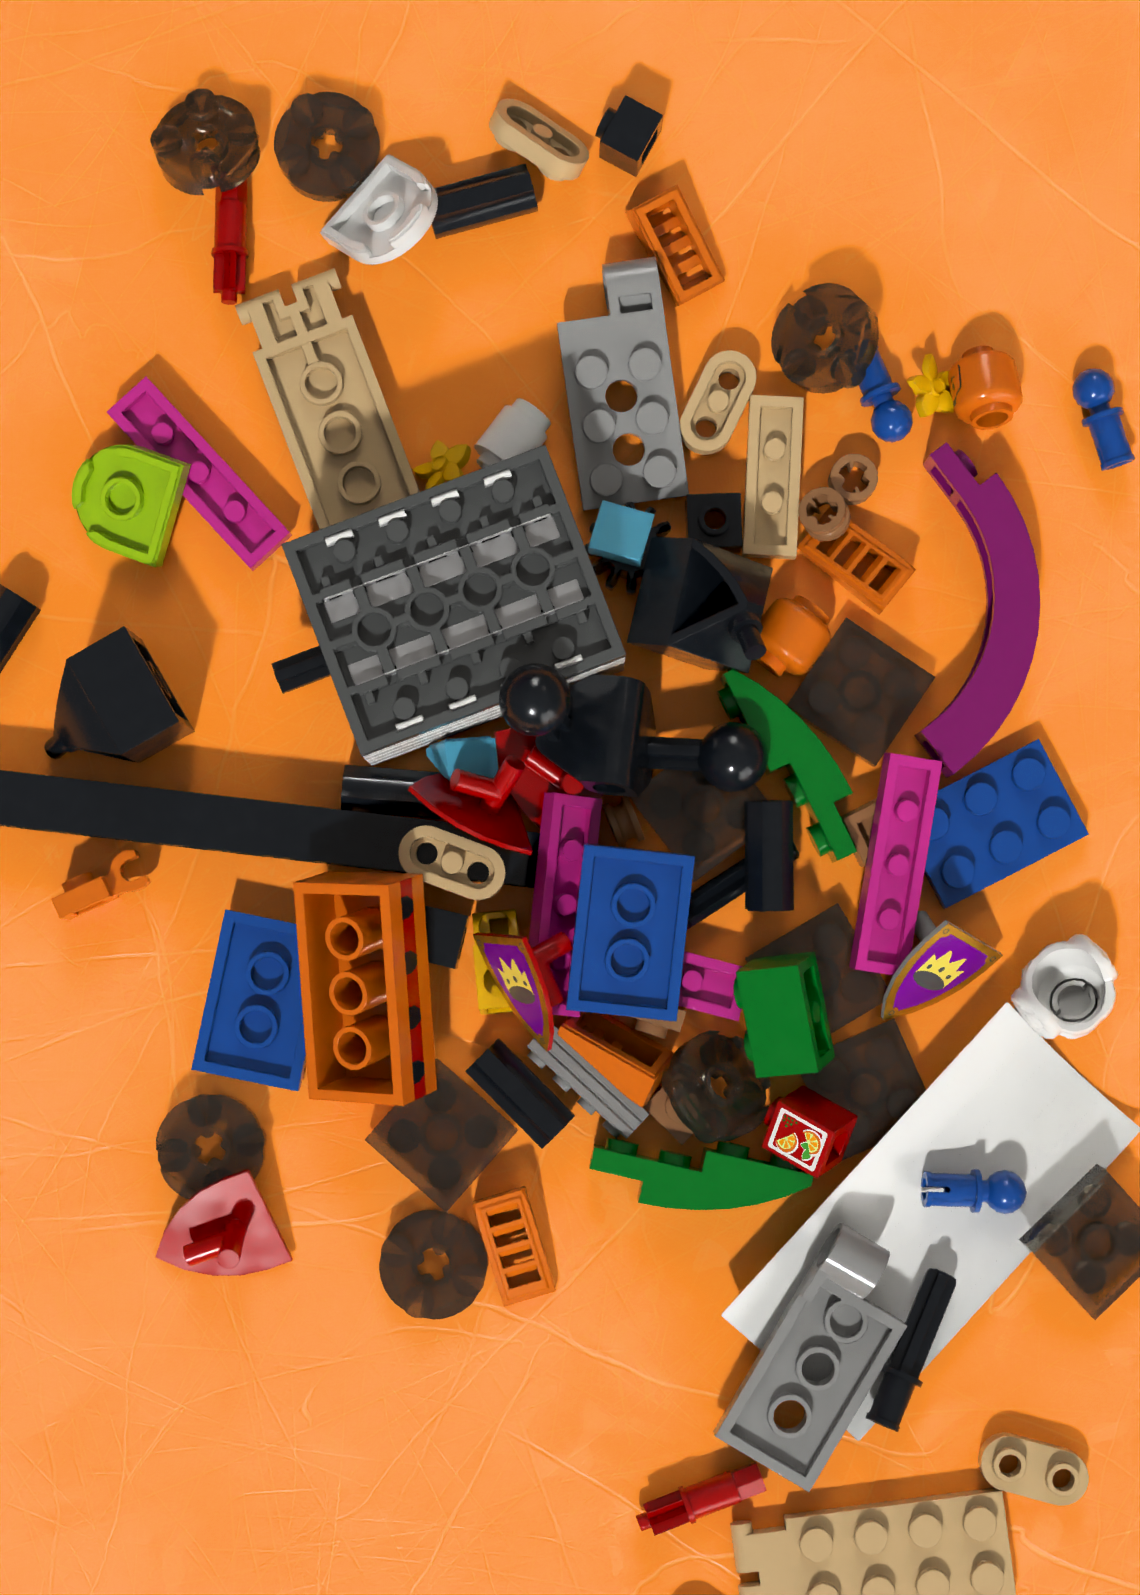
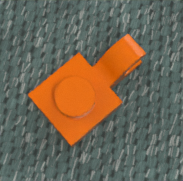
(87, 893)

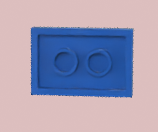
(998, 823)
(630, 932)
(254, 1005)

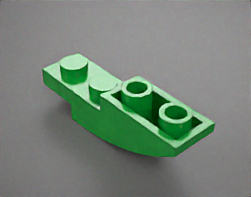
(790, 743)
(722, 1181)

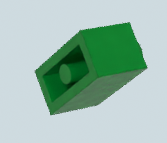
(784, 1015)

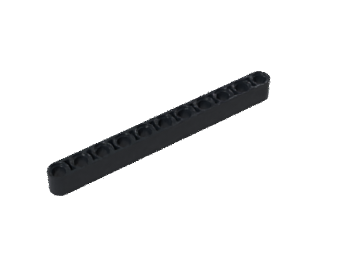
(230, 824)

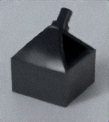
(701, 605)
(116, 703)

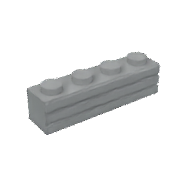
(595, 1090)

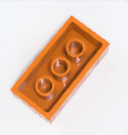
(365, 987)

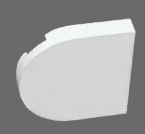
(384, 214)

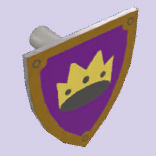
(936, 967)

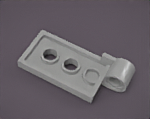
(632, 349)
(826, 1318)

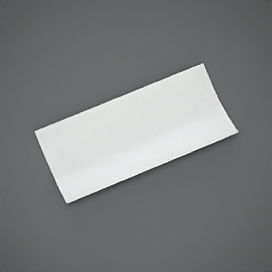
(992, 1110)

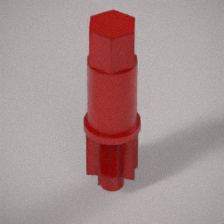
(230, 243)
(701, 1499)

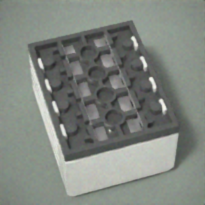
(446, 598)

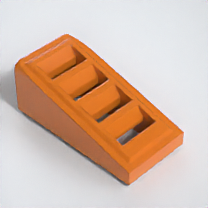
(683, 218)
(883, 556)
(618, 1053)
(500, 1203)

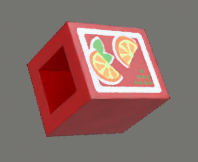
(808, 1130)

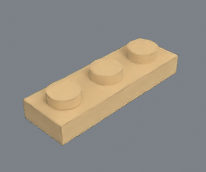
(772, 477)

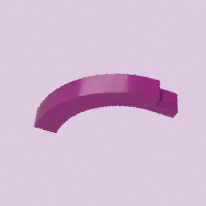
(1010, 612)

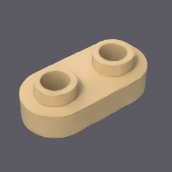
(538, 139)
(716, 404)
(452, 862)
(1034, 1470)

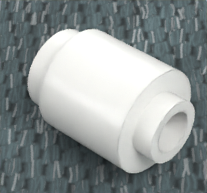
(512, 433)

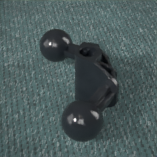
(607, 733)

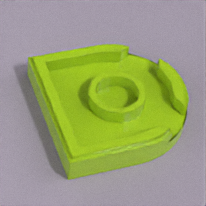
(130, 500)

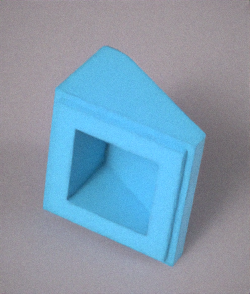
(620, 533)
(468, 754)

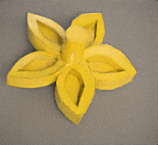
(931, 389)
(445, 463)

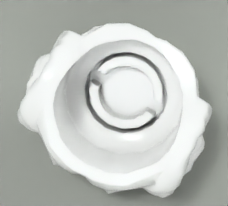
(1067, 989)

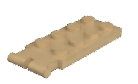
(328, 401)
(883, 1548)

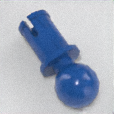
(1093, 392)
(890, 418)
(1002, 1190)

